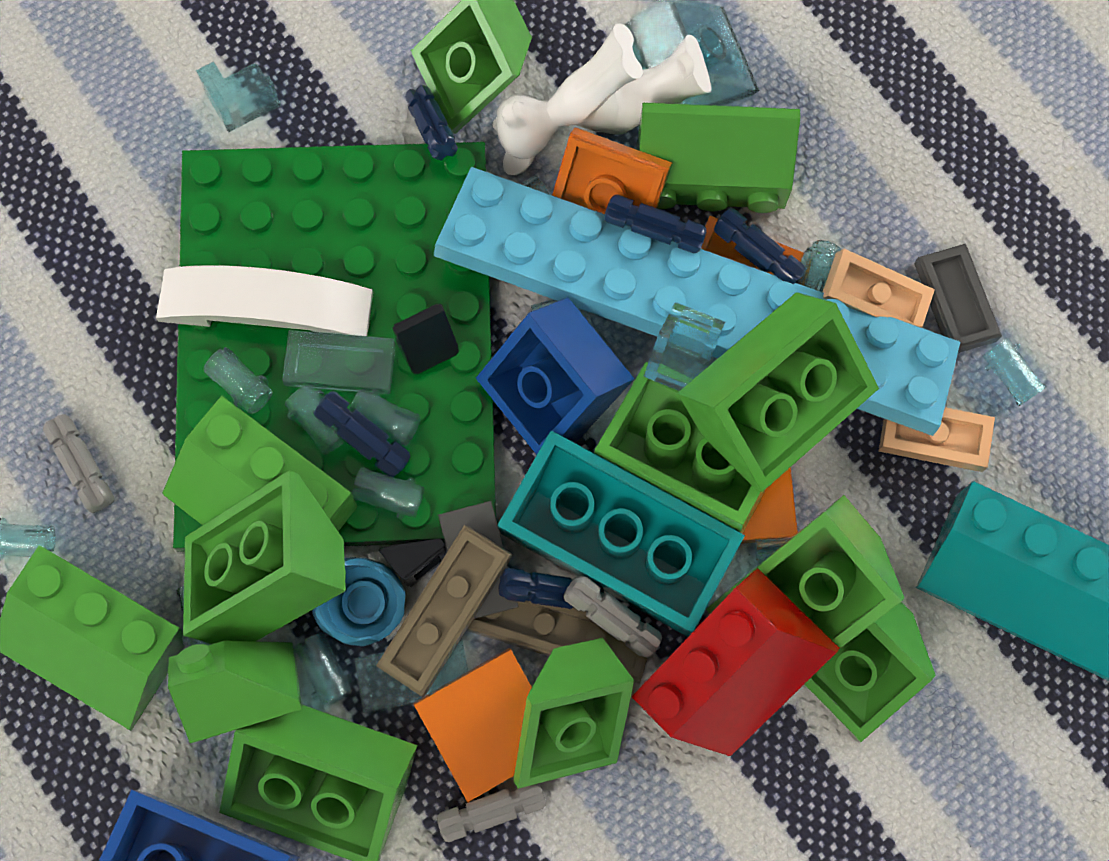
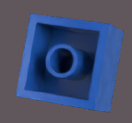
(554, 375)

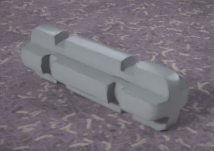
(78, 463)
(612, 616)
(490, 811)

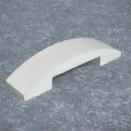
(263, 298)

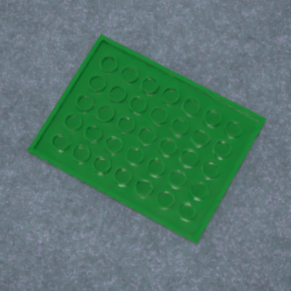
(363, 221)

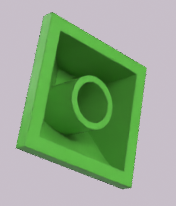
(472, 56)
(874, 673)
(233, 685)
(574, 714)

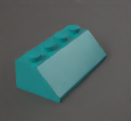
(620, 533)
(1024, 576)

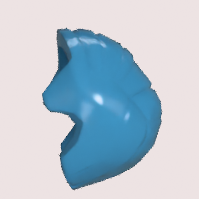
(367, 608)

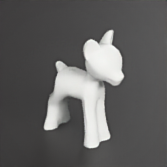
(599, 96)

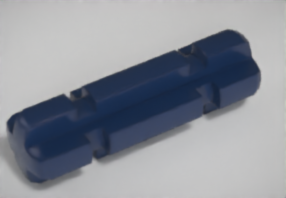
(431, 122)
(655, 223)
(758, 247)
(361, 434)
(535, 587)

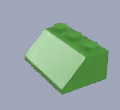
(722, 154)
(780, 389)
(663, 446)
(236, 456)
(261, 564)
(834, 573)
(86, 637)
(318, 781)

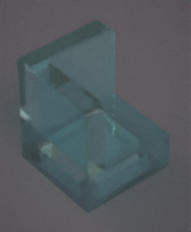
(240, 95)
(683, 347)

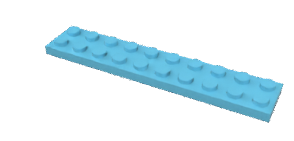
(637, 279)

